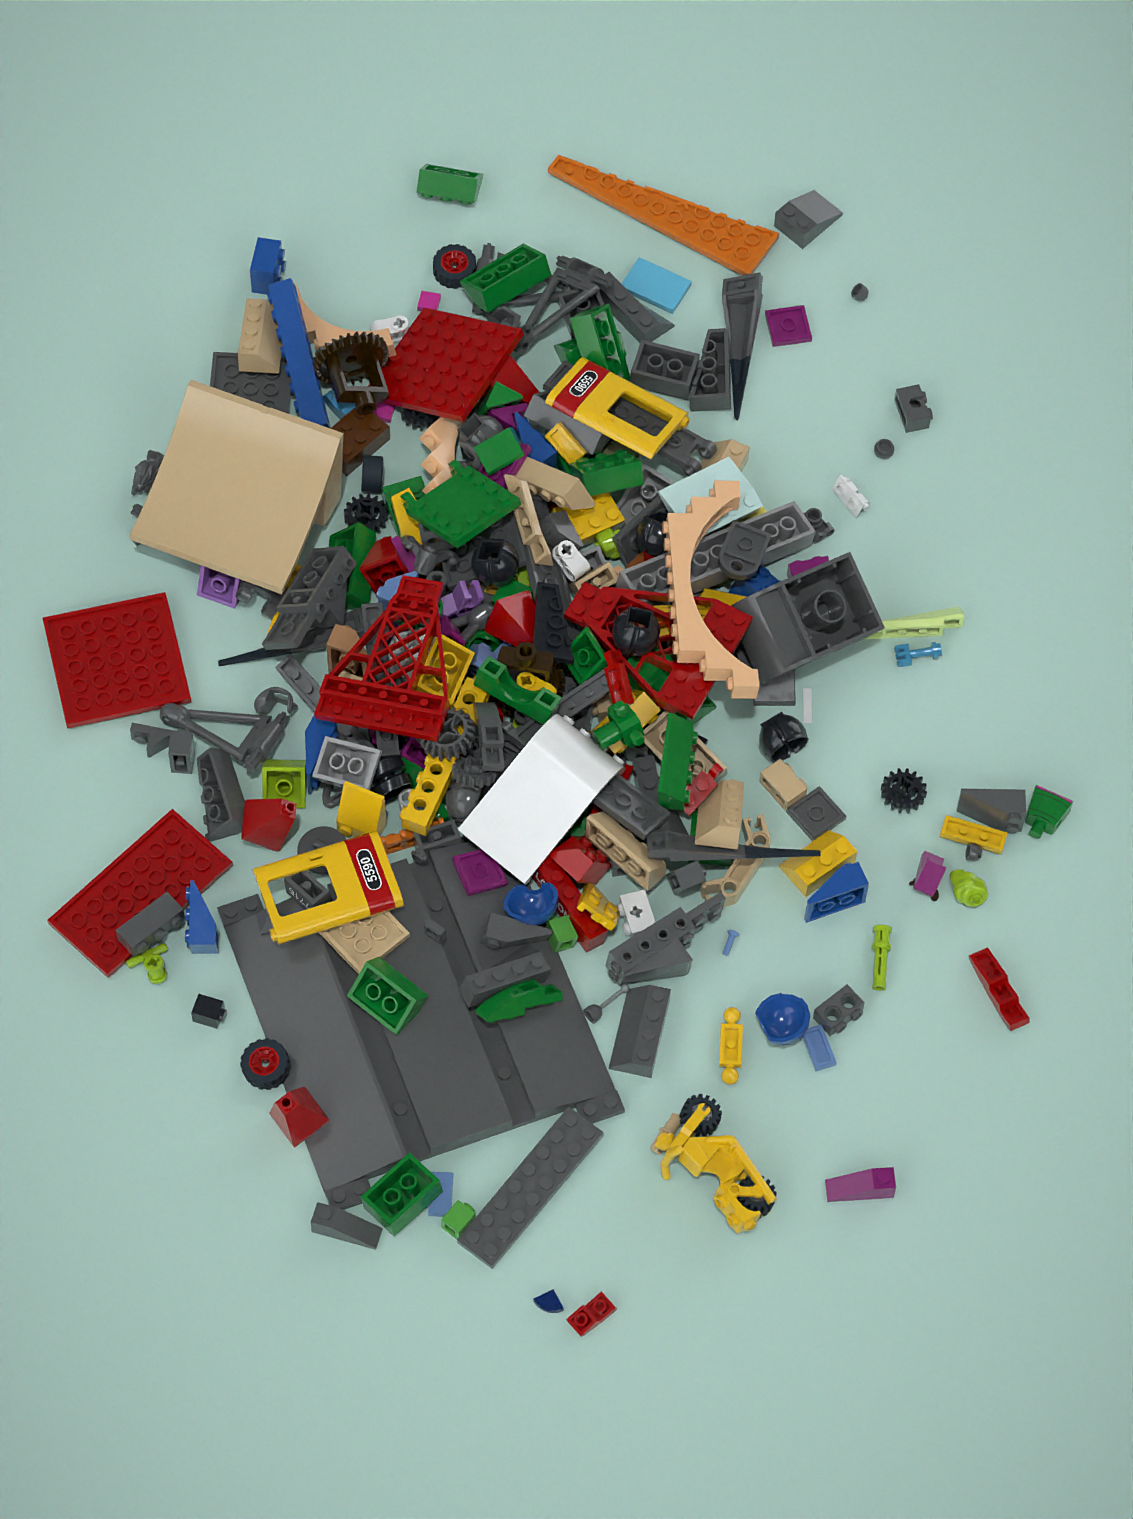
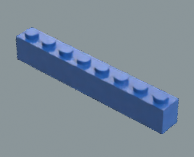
(297, 352)

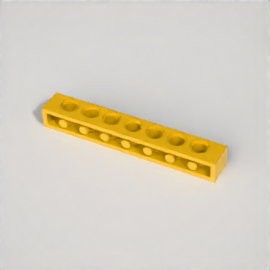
(421, 820)

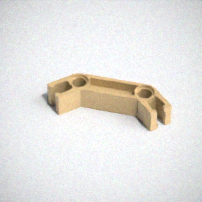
(741, 870)

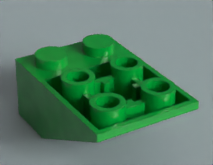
(416, 486)

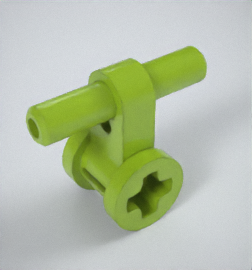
(152, 962)

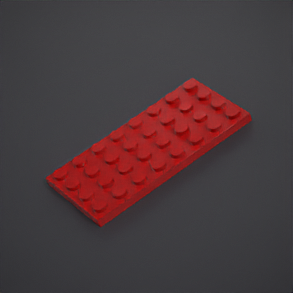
(154, 864)

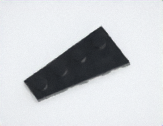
(549, 624)

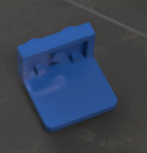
(758, 582)

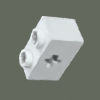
(635, 904)

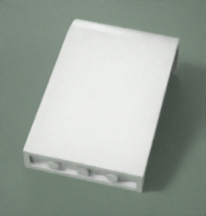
(540, 796)

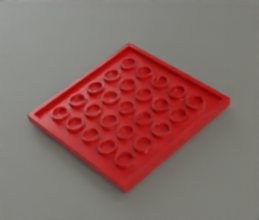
(447, 363)
(116, 660)

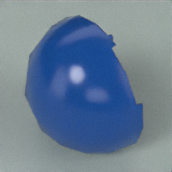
(531, 906)
(783, 1018)

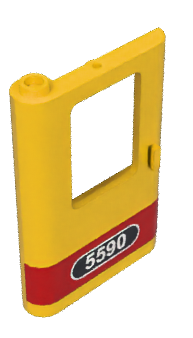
(592, 390)
(359, 878)

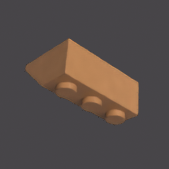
(339, 644)

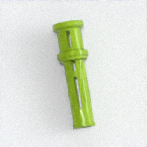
(881, 948)

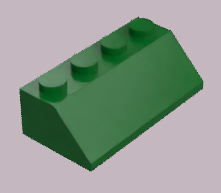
(506, 277)
(599, 339)
(358, 542)
(676, 763)

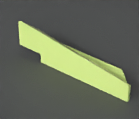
(921, 624)

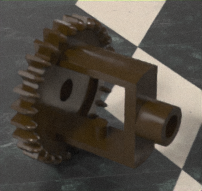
(351, 359)
(526, 659)

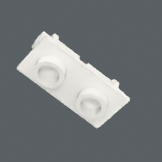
(848, 494)

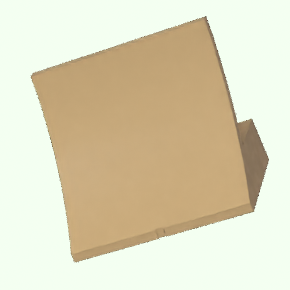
(241, 487)

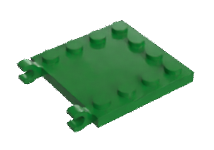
(461, 505)

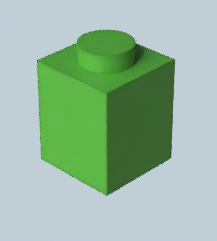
(563, 933)
(458, 1219)

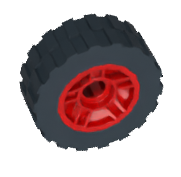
(453, 256)
(265, 1052)

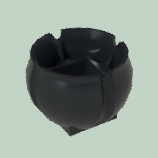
(650, 535)
(495, 571)
(633, 638)
(782, 736)

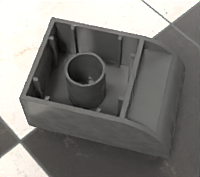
(808, 617)

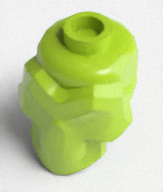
(605, 541)
(968, 888)

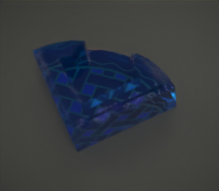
(549, 1302)

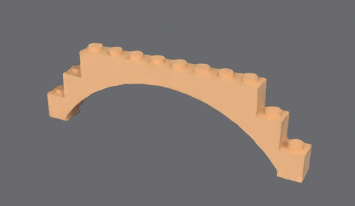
(692, 637)

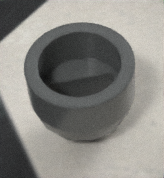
(860, 292)
(973, 852)

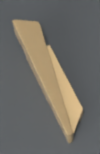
(528, 521)

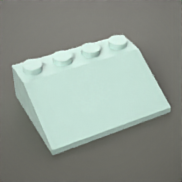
(698, 484)

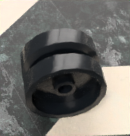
(388, 778)

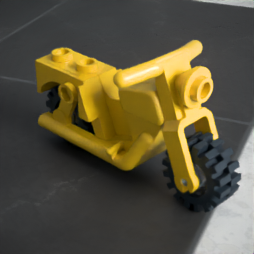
(721, 1156)

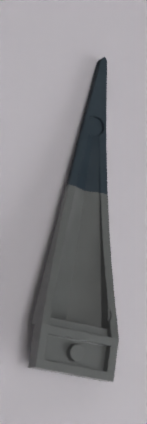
(741, 308)
(314, 639)
(683, 848)

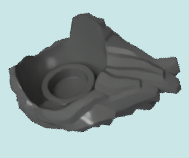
(146, 472)

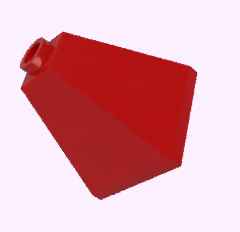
(514, 378)
(382, 563)
(513, 619)
(267, 821)
(298, 1115)

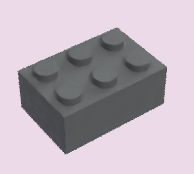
(664, 369)

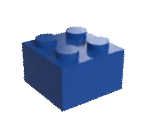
(266, 264)

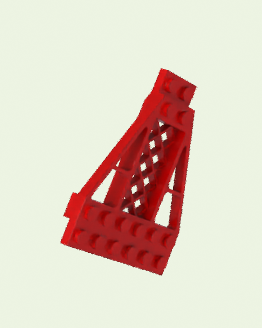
(685, 686)
(384, 706)

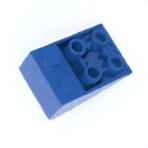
(540, 448)
(314, 739)
(202, 931)

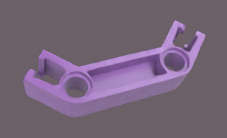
(458, 602)

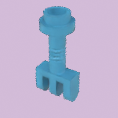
(904, 655)

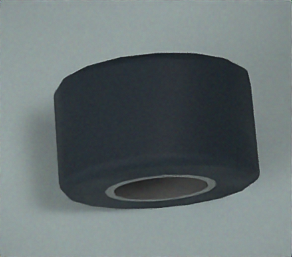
(372, 474)

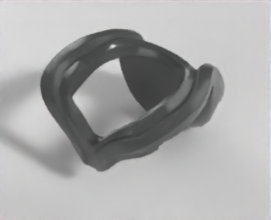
(267, 700)

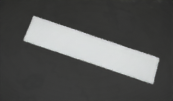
(807, 705)

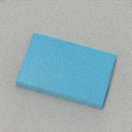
(656, 285)

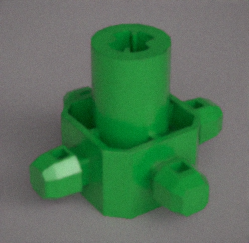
(622, 727)

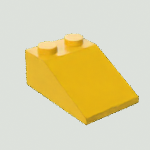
(360, 811)

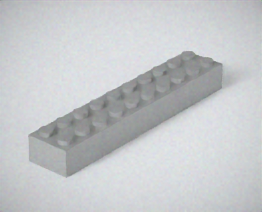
(789, 534)

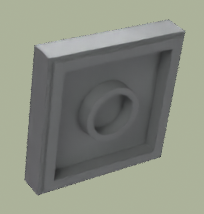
(816, 813)

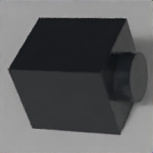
(208, 1011)

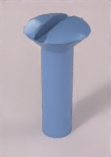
(732, 934)

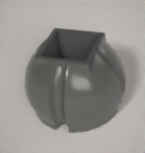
(478, 429)
(463, 799)

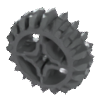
(450, 741)

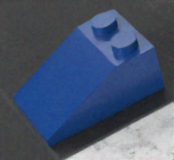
(841, 891)

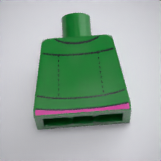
(1046, 812)

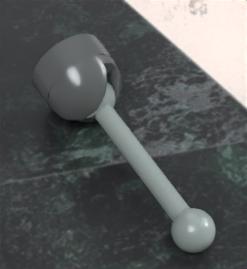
(594, 1012)

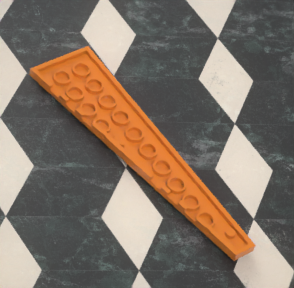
(694, 225)

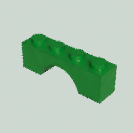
(496, 681)

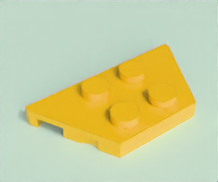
(599, 906)

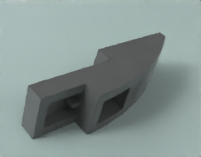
(490, 736)

